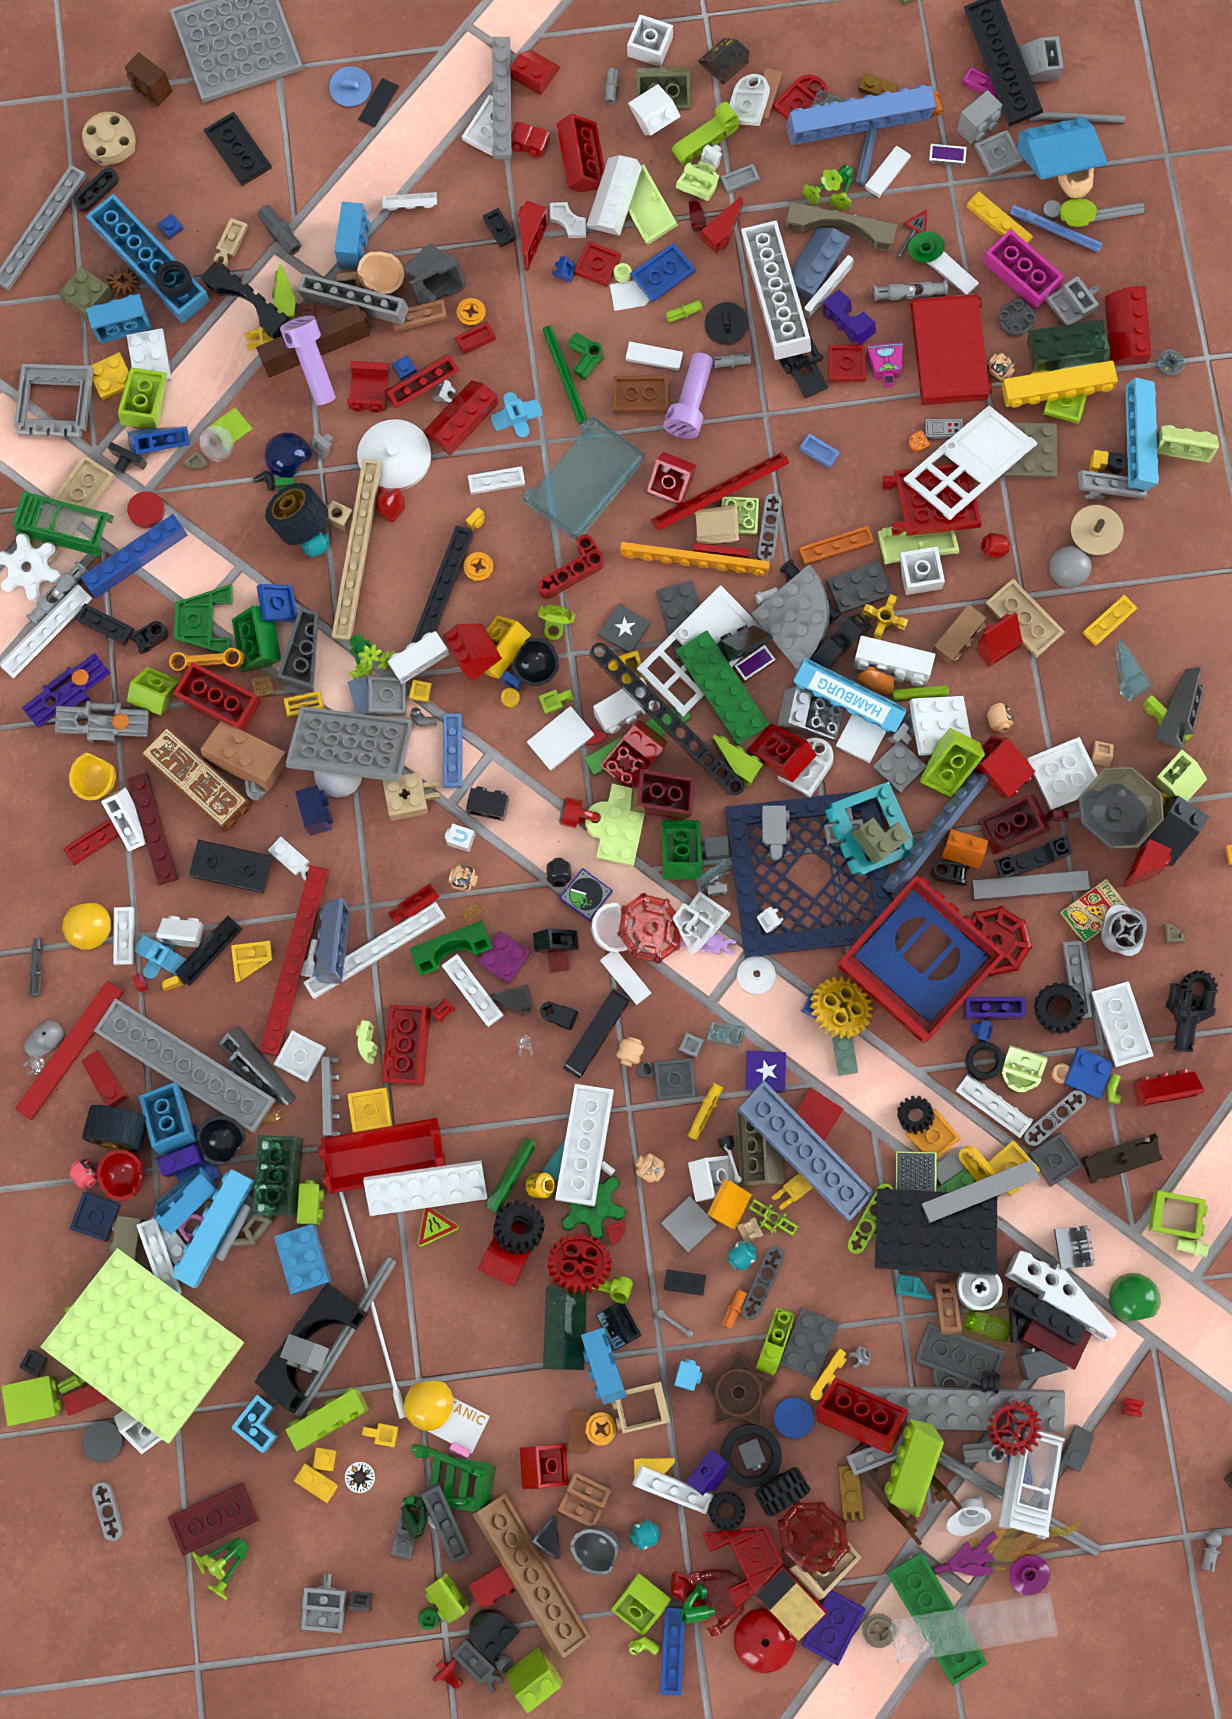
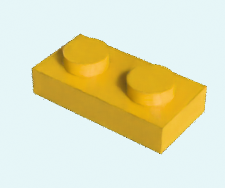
(316, 1483)

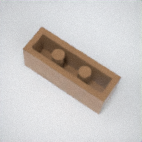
(960, 635)

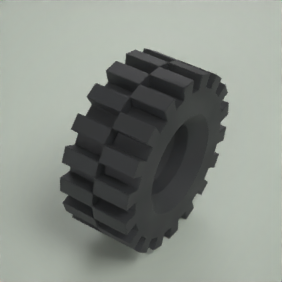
(518, 1214)

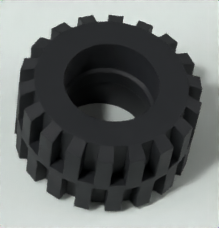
(1055, 991)
(782, 1491)

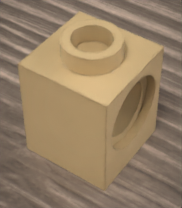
(344, 520)

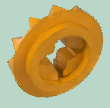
(465, 306)
(474, 559)
(608, 1428)

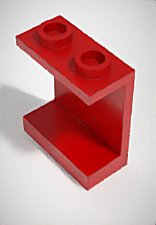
(368, 386)

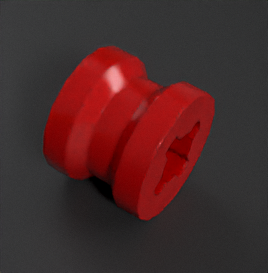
(1132, 1407)

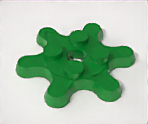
(594, 1217)

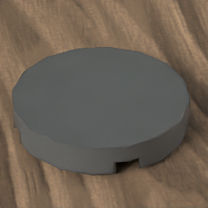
(102, 1441)

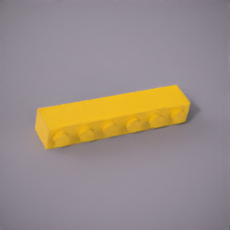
(1059, 384)

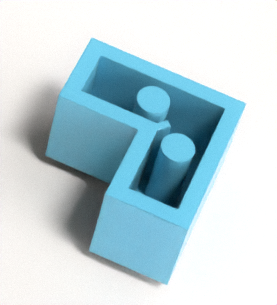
(251, 1424)

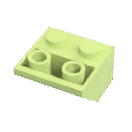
(1181, 777)

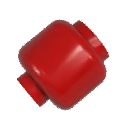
(995, 545)

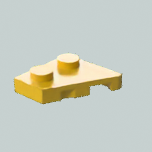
(250, 958)

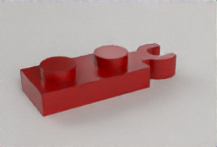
(414, 904)

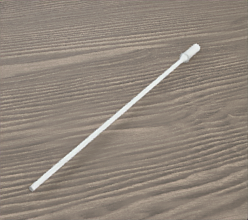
(396, 1392)

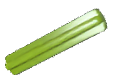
(922, 692)

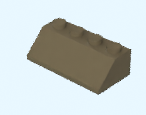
(757, 1159)

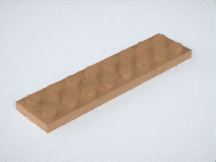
(532, 1576)

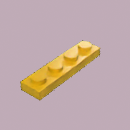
(995, 217)

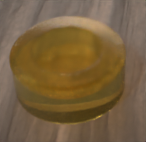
(273, 1117)

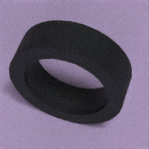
(775, 1462)

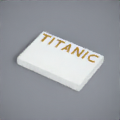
(463, 1425)

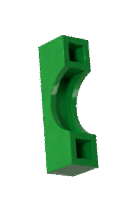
(430, 953)

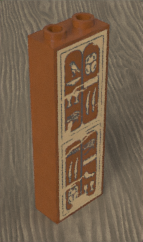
(196, 779)

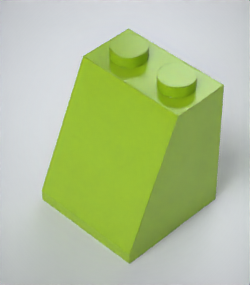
(533, 1679)

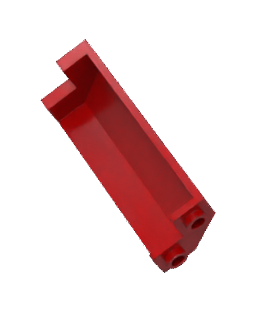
(380, 1152)

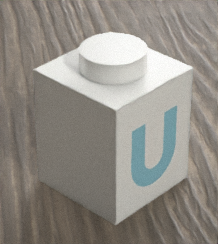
(460, 837)

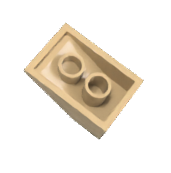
(822, 1582)

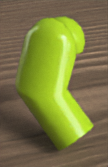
(1112, 1089)
(643, 1644)

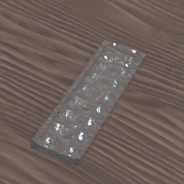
(973, 1627)

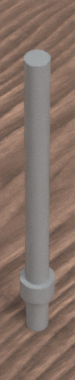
(1070, 116)

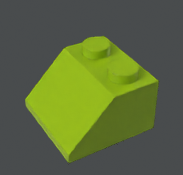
(152, 690)
(640, 1604)

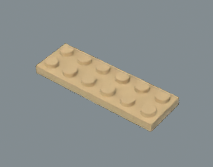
(81, 488)

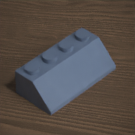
(818, 261)
(332, 942)

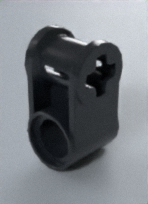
(147, 636)
(954, 872)
(563, 1016)

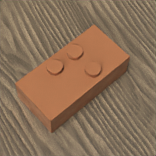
(244, 755)

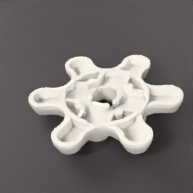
(39, 567)

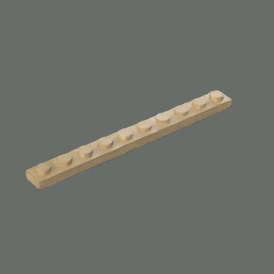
(356, 550)

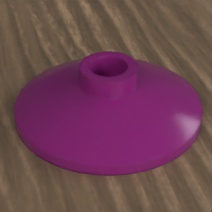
(1034, 1581)

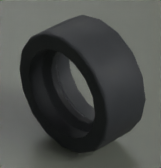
(168, 267)
(987, 1046)

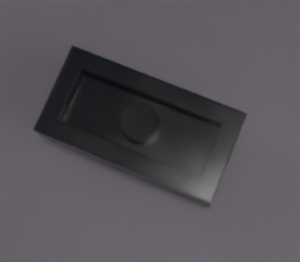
(499, 227)

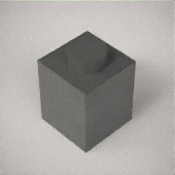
(715, 848)
(751, 1454)

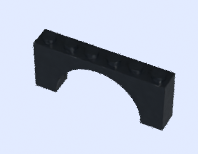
(328, 1309)

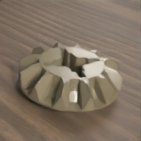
(873, 1638)

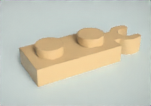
(230, 240)

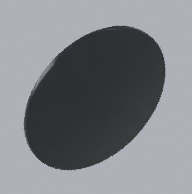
(726, 323)

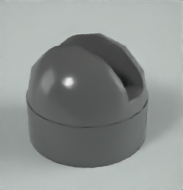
(644, 1070)
(504, 1663)

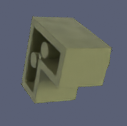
(879, 843)

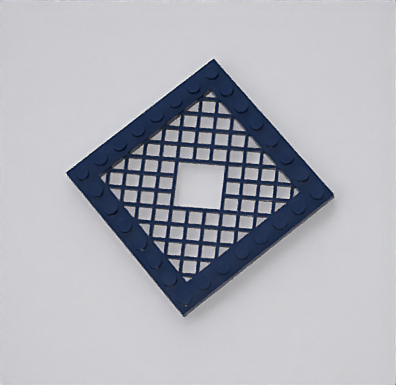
(809, 939)

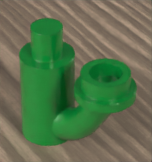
(696, 1614)

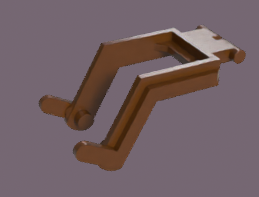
(908, 1523)

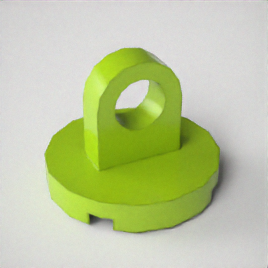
(557, 617)

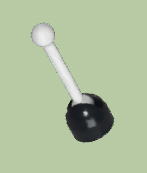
(727, 1144)

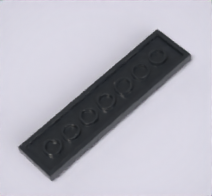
(1003, 60)

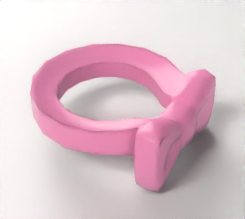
(187, 1236)

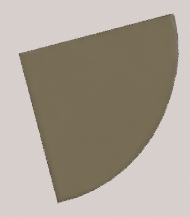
(196, 462)
(1173, 934)

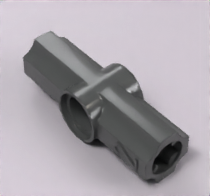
(279, 229)

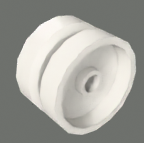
(988, 1296)

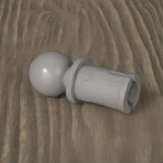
(1213, 1540)

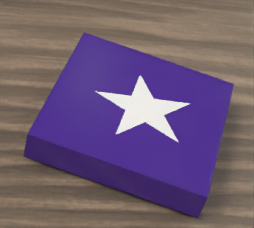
(766, 1067)

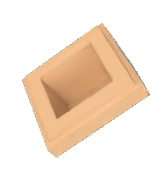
(1102, 754)

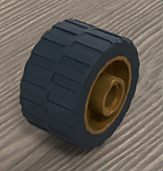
(296, 514)
(114, 1128)

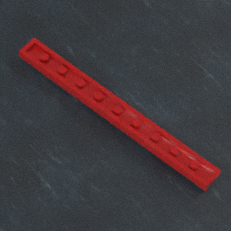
(294, 960)

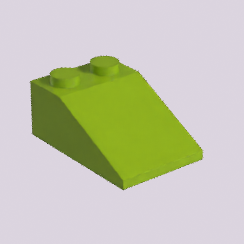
(143, 399)
(952, 762)
(447, 1598)

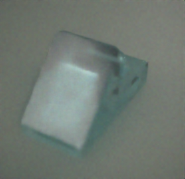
(726, 1034)

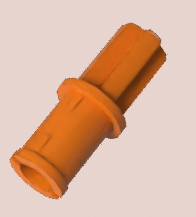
(734, 1309)

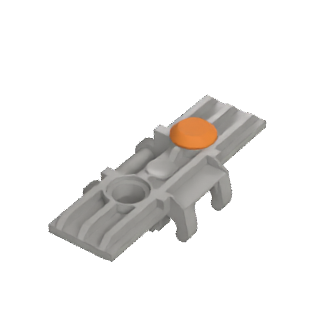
(123, 723)

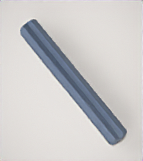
(866, 156)

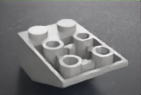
(1043, 59)
(809, 714)

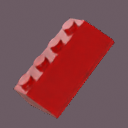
(580, 153)
(1128, 326)
(462, 416)
(861, 1415)

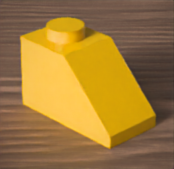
(658, 1464)

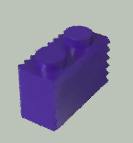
(180, 1161)

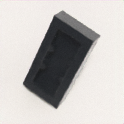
(125, 458)

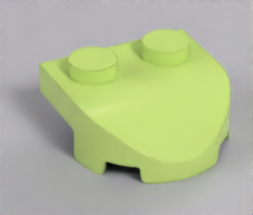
(699, 180)
(366, 1047)
(1023, 1069)

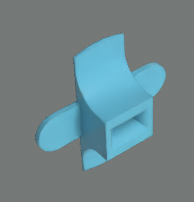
(516, 414)
(159, 957)

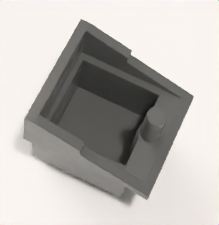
(434, 275)

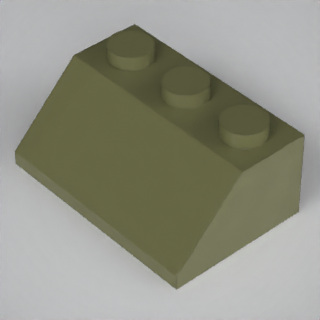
(672, 80)

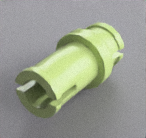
(1195, 1248)

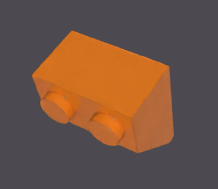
(965, 848)

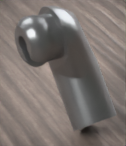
(420, 719)

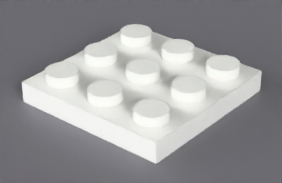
(934, 717)
(1063, 773)

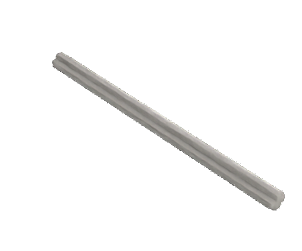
(345, 1335)
(998, 1492)

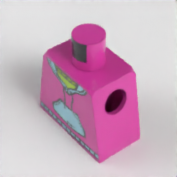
(885, 361)

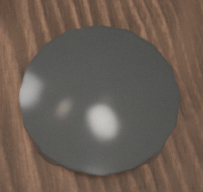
(1017, 317)

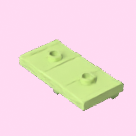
(649, 209)
(893, 545)

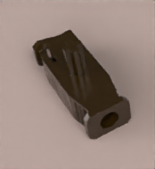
(1122, 1158)

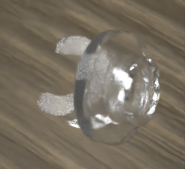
(524, 1042)
(36, 1064)

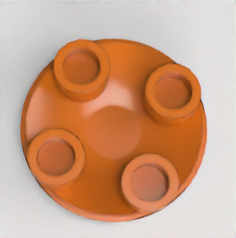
(876, 681)

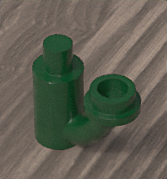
(413, 1525)

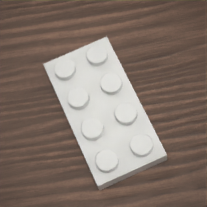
(1121, 1024)

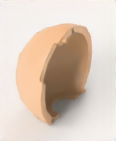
(380, 272)

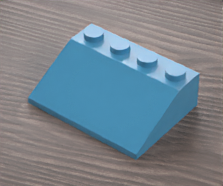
(1061, 148)

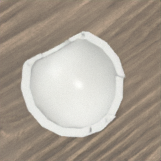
(337, 784)
(605, 928)

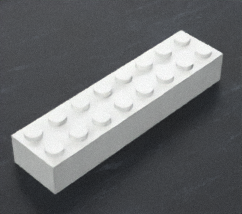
(776, 290)

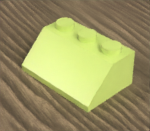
(1187, 443)

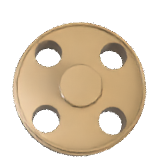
(108, 138)

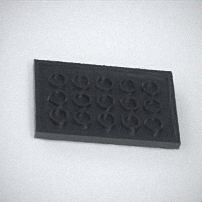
(952, 1244)

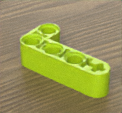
(710, 133)

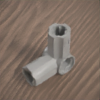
(982, 1452)

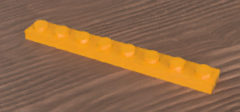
(688, 558)

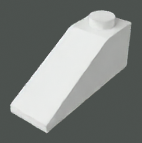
(125, 818)

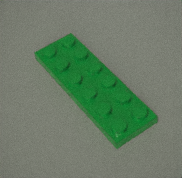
(722, 687)
(923, 1595)

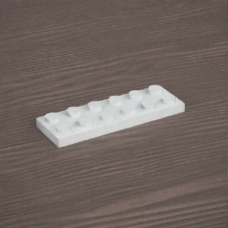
(584, 1145)
(425, 1188)

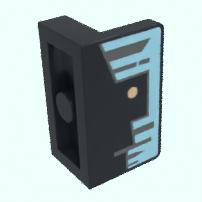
(618, 1325)

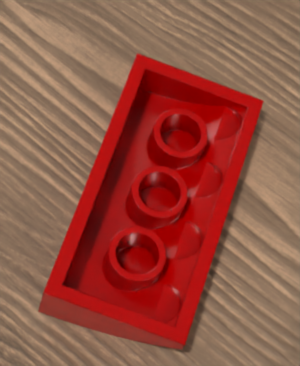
(406, 1044)

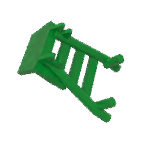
(482, 1470)

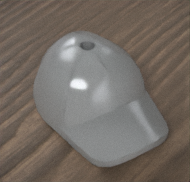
(42, 1044)

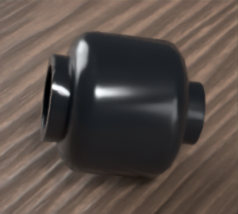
(558, 872)

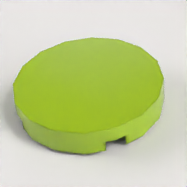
(1078, 212)

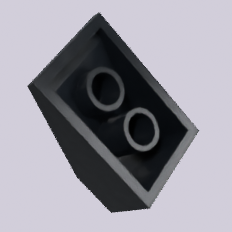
(744, 642)
(1180, 826)

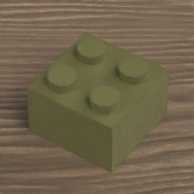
(85, 291)

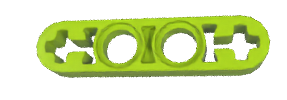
(866, 1217)

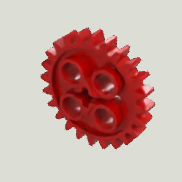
(577, 1279)

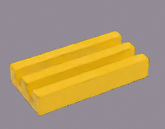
(302, 697)

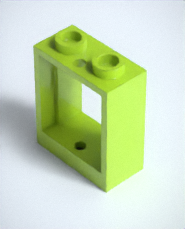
(1157, 1212)

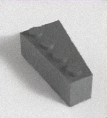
(300, 655)

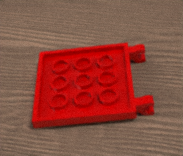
(920, 515)

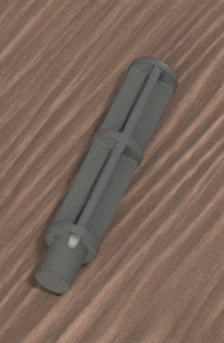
(35, 979)

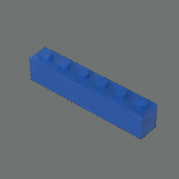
(134, 556)

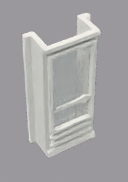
(1031, 1486)

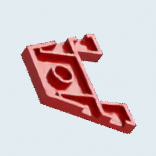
(755, 1554)

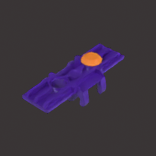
(70, 694)

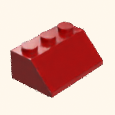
(472, 648)
(1148, 863)
(1167, 1088)

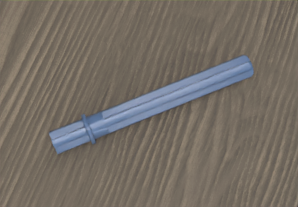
(1055, 228)

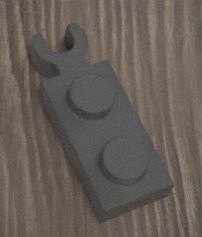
(476, 1664)

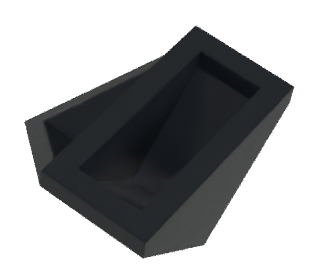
(548, 1538)

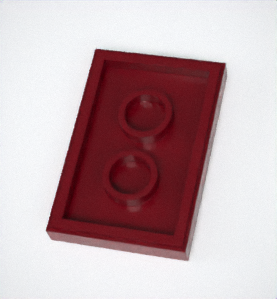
(1054, 1345)

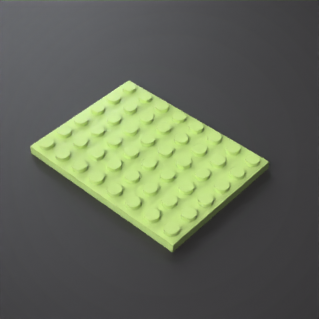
(142, 1345)

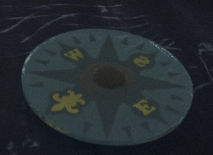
(1171, 362)

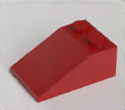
(533, 226)
(782, 752)
(502, 1264)

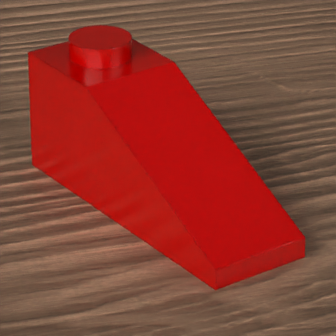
(720, 229)
(104, 1080)

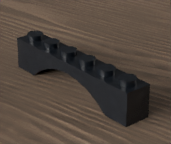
(223, 284)

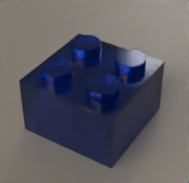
(313, 810)

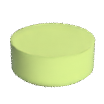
(622, 272)

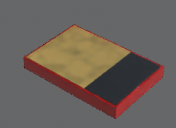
(791, 1603)

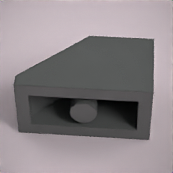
(1076, 1448)

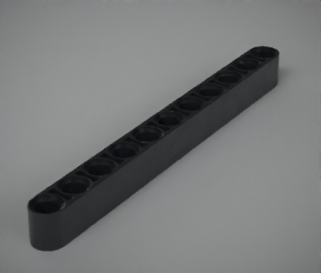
(675, 723)

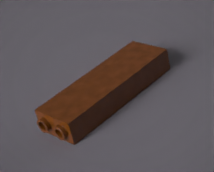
(335, 332)

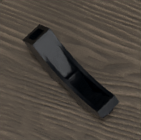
(841, 641)

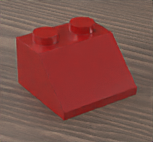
(533, 71)
(671, 478)
(543, 1466)

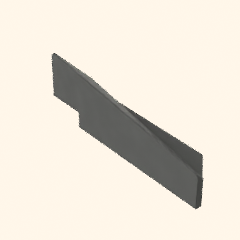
(1183, 710)
(253, 1066)

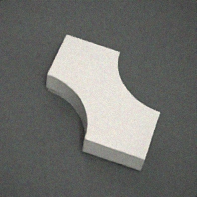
(574, 225)

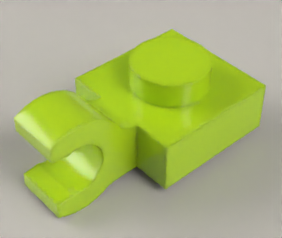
(553, 701)

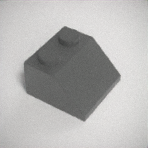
(1038, 1364)

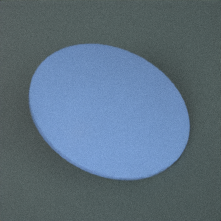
(350, 86)

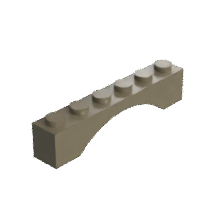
(877, 233)

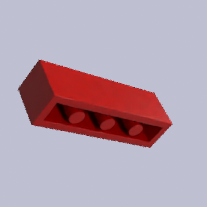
(421, 381)

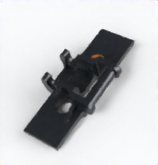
(811, 383)

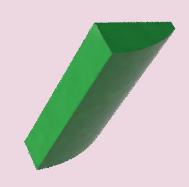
(511, 1175)

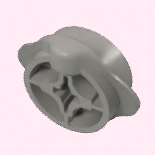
(1109, 937)

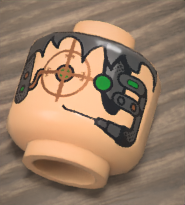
(1001, 366)
(1000, 717)
(463, 878)

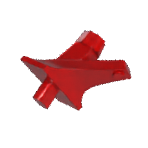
(447, 1674)

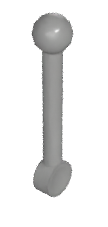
(661, 1314)

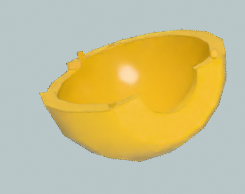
(91, 777)
(86, 925)
(428, 1405)

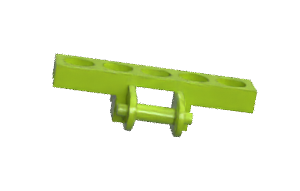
(767, 1217)

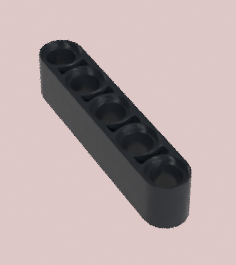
(596, 1033)

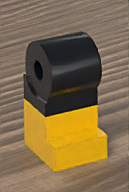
(1107, 461)

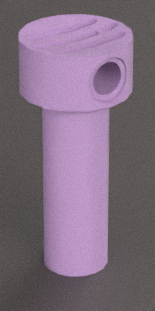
(302, 335)
(684, 417)

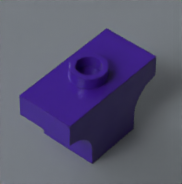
(709, 1473)

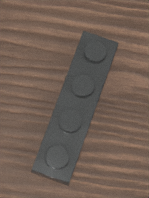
(444, 1523)

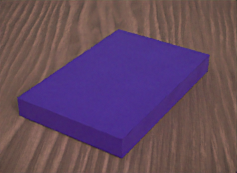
(835, 1630)

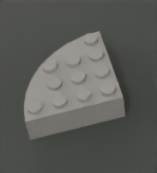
(797, 616)

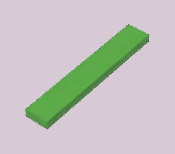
(595, 759)

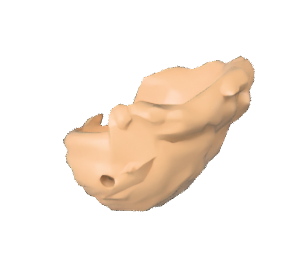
(1077, 183)

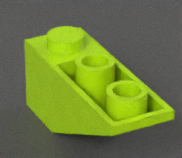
(283, 294)
(742, 764)
(775, 1341)

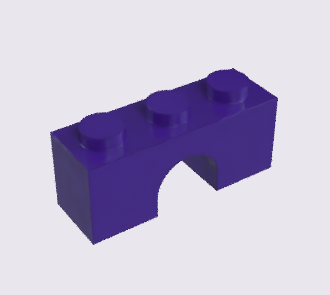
(858, 327)

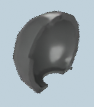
(595, 1549)

